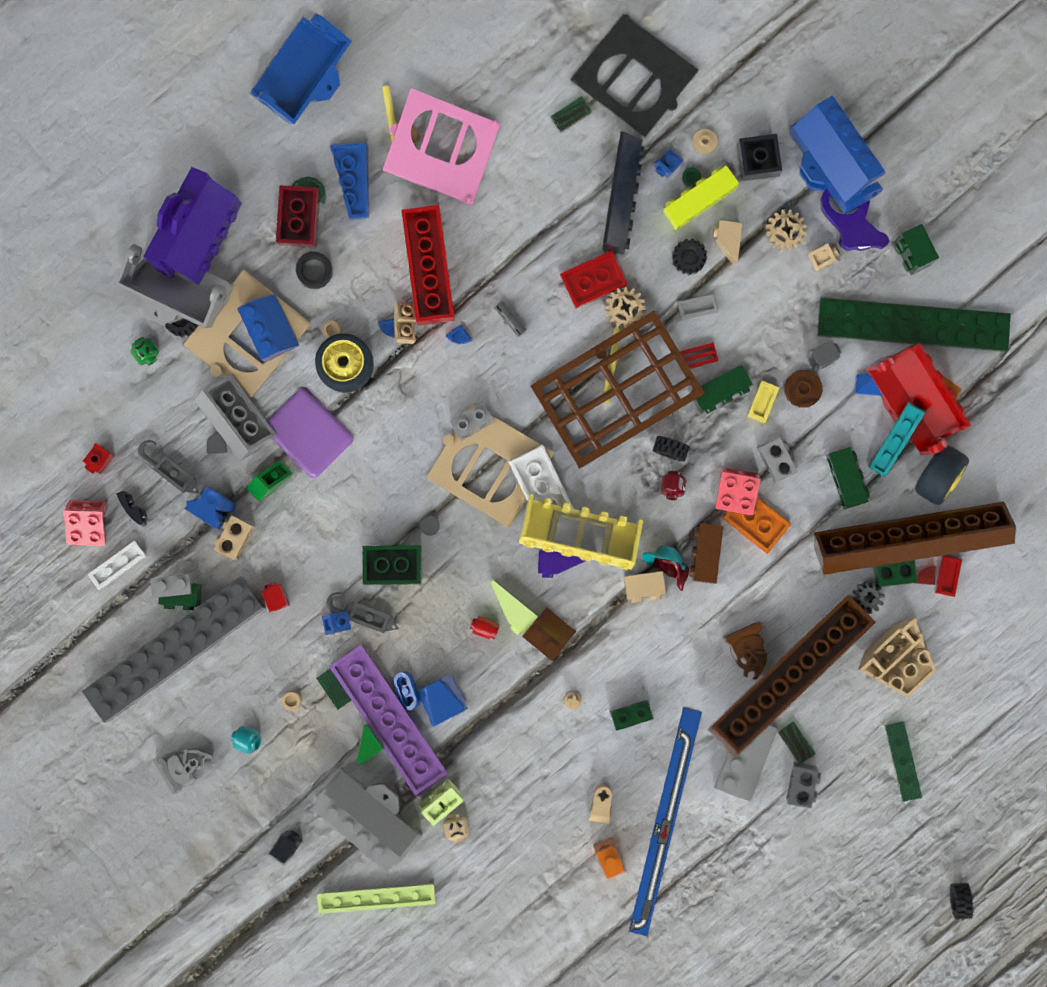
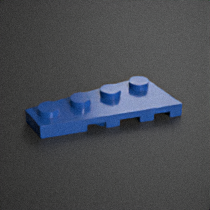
(353, 174)

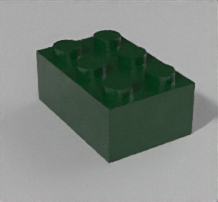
(392, 565)

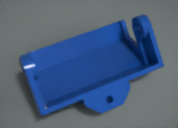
(302, 69)
(836, 156)

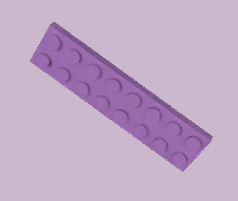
(388, 719)

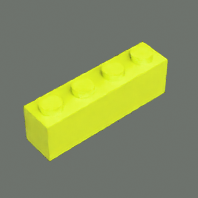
(701, 197)

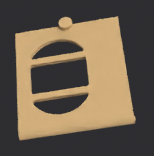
(210, 342)
(501, 440)

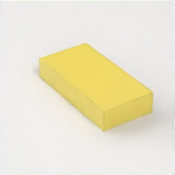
(763, 402)

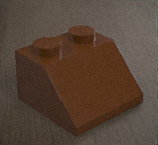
(549, 634)

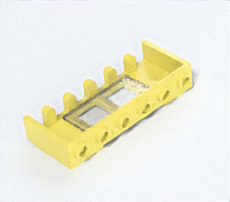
(580, 533)

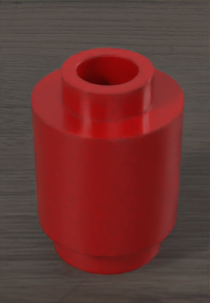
(484, 627)

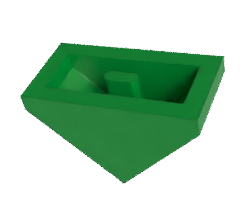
(369, 745)

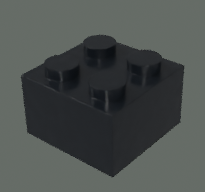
(759, 157)

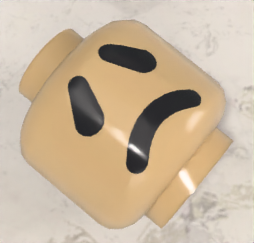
(456, 828)

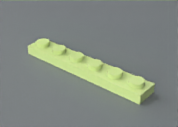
(376, 898)

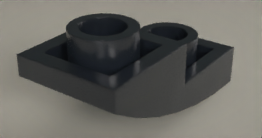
(135, 513)

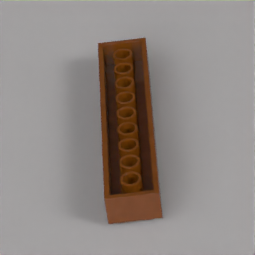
(914, 538)
(791, 676)

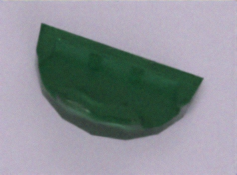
(312, 182)

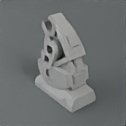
(180, 768)

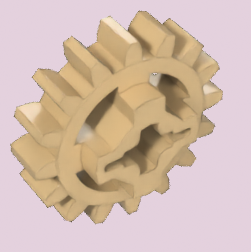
(787, 238)
(635, 303)

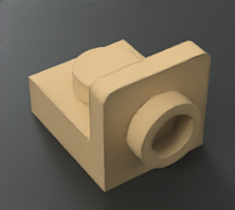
(825, 256)

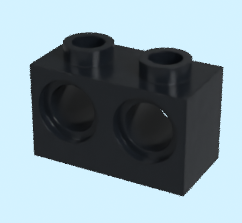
(285, 846)

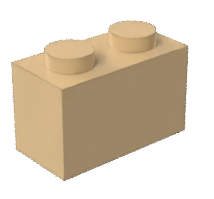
(644, 586)

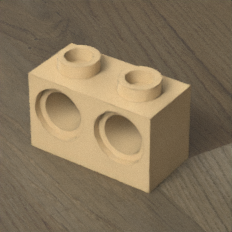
(238, 540)

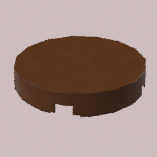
(803, 388)

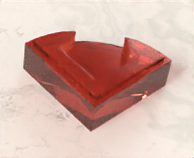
(927, 576)

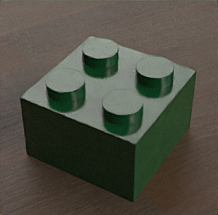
(916, 249)

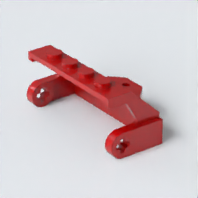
(913, 379)

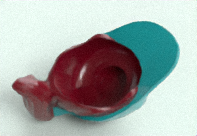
(669, 562)

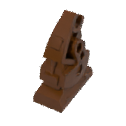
(748, 645)

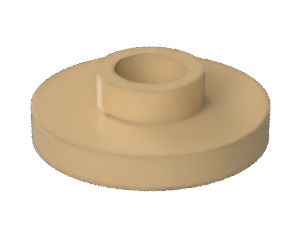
(704, 141)

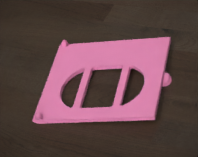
(416, 166)

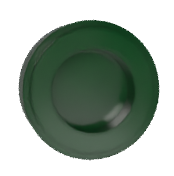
(691, 177)

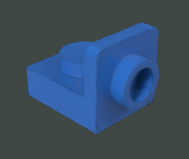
(668, 164)
(336, 622)

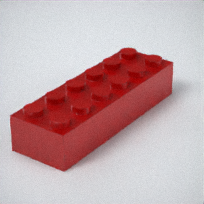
(428, 265)

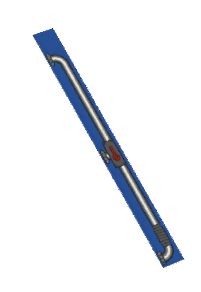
(665, 822)

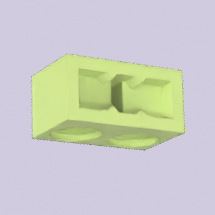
(441, 802)

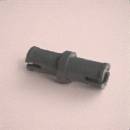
(510, 318)

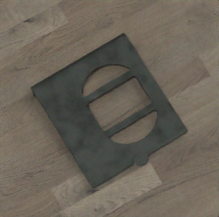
(639, 45)

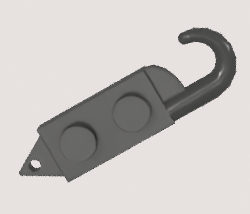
(168, 469)
(363, 615)

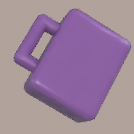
(309, 433)

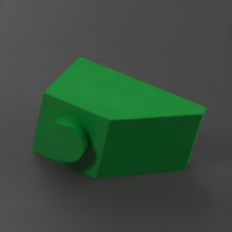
(269, 480)

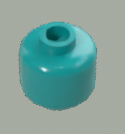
(246, 740)

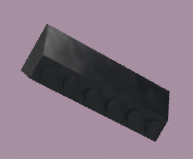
(622, 193)

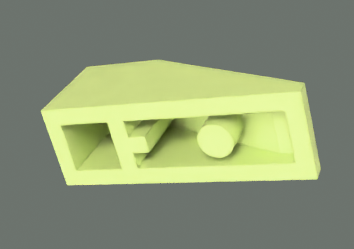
(516, 613)

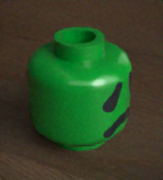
(144, 351)

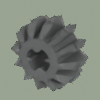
(873, 592)

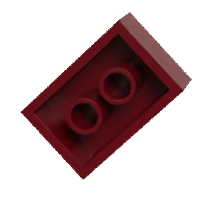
(298, 216)

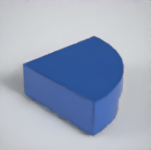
(387, 327)
(458, 336)

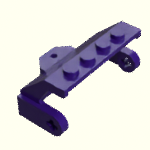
(192, 227)

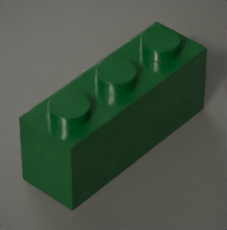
(723, 389)
(847, 478)

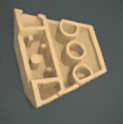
(899, 658)

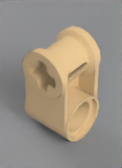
(601, 808)

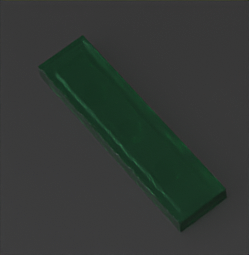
(903, 761)

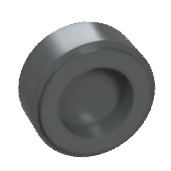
(429, 526)

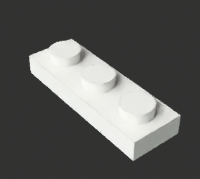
(117, 565)

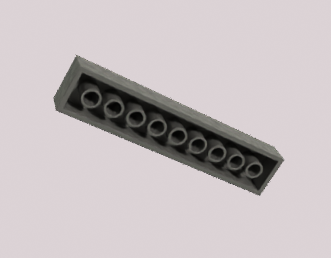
(173, 649)

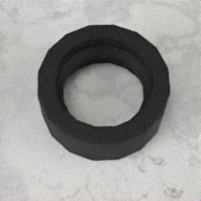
(314, 256)

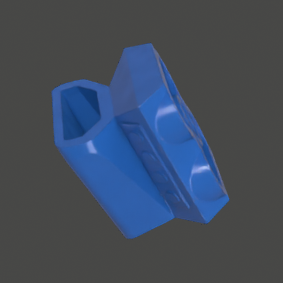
(210, 507)
(442, 700)

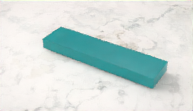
(897, 439)

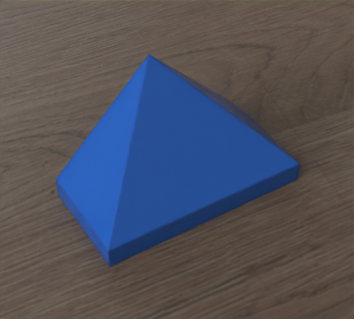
(866, 385)

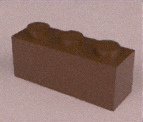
(706, 553)

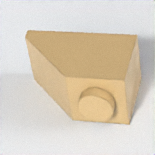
(728, 238)

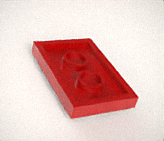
(593, 279)

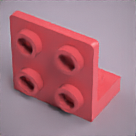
(737, 490)
(85, 522)

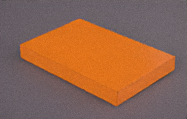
(761, 528)

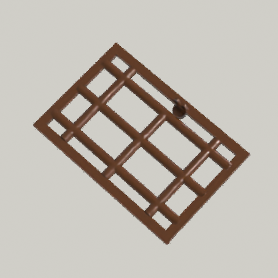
(617, 389)

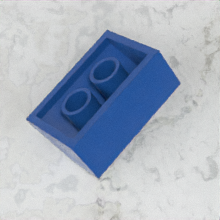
(268, 327)

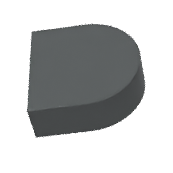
(216, 444)

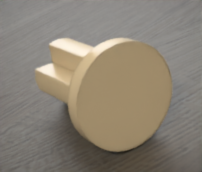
(572, 700)

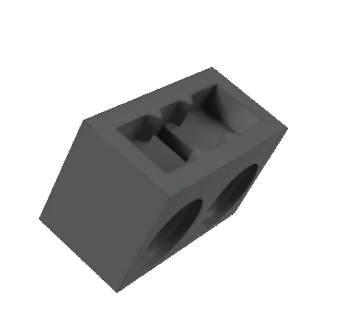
(823, 355)
(798, 784)

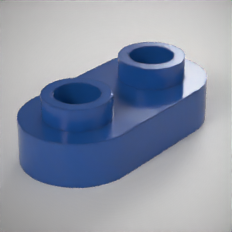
(407, 690)

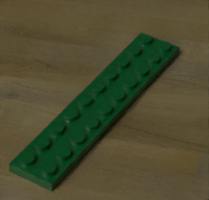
(914, 324)

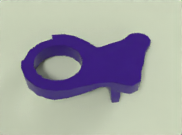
(853, 227)

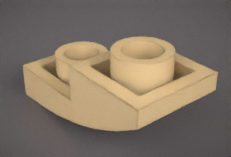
(404, 322)

